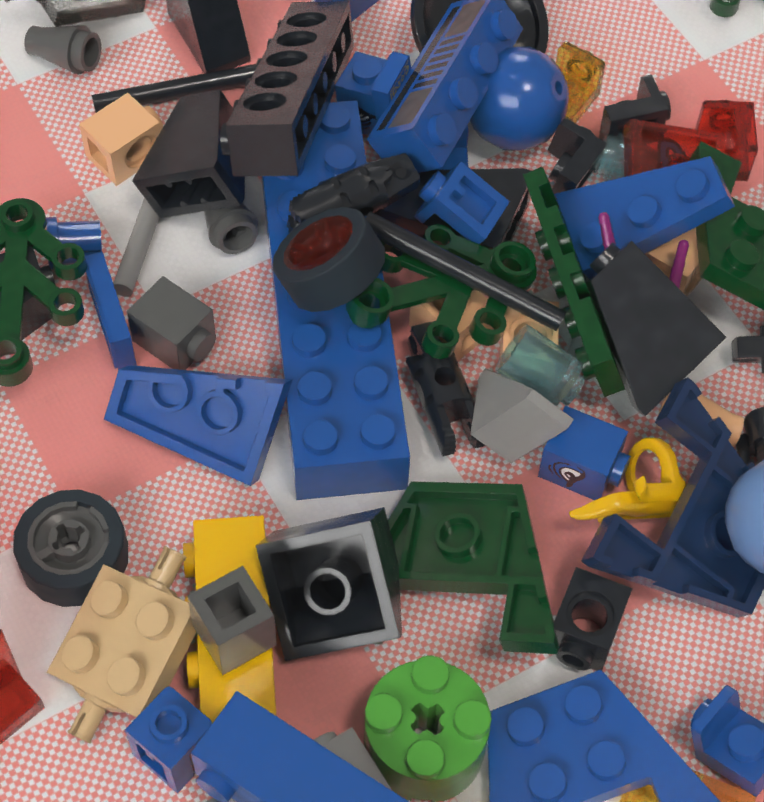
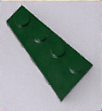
(570, 282)

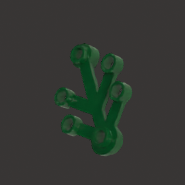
(508, 261)
(20, 275)

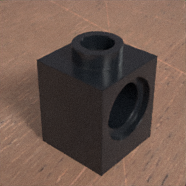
(596, 600)

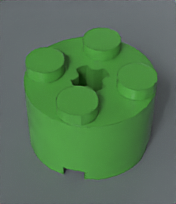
(435, 697)

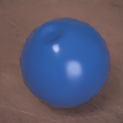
(523, 100)

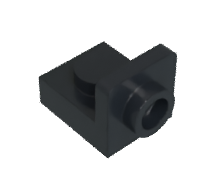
(649, 106)
(577, 155)

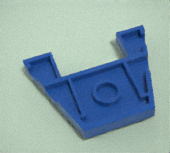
(583, 747)

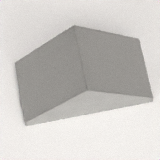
(513, 417)

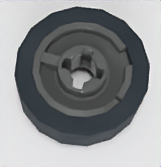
(63, 517)

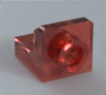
(738, 125)

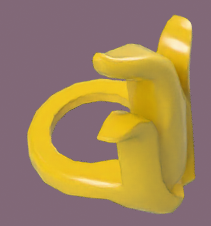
(643, 498)

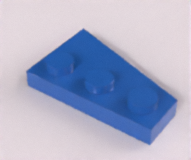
(644, 207)
(202, 415)

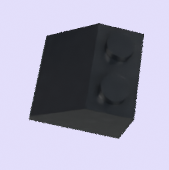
(333, 583)

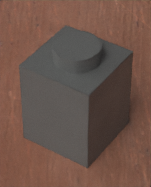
(172, 325)
(232, 620)

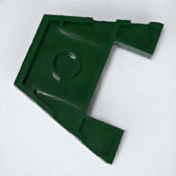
(733, 241)
(476, 543)

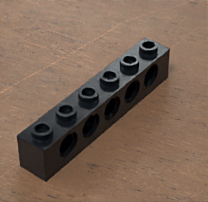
(289, 90)

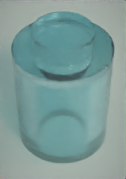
(542, 366)

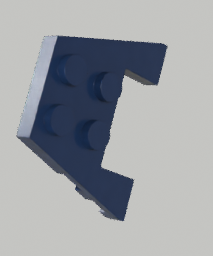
(694, 550)

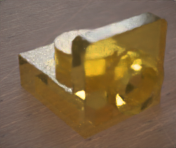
(583, 76)

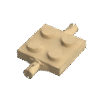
(125, 642)

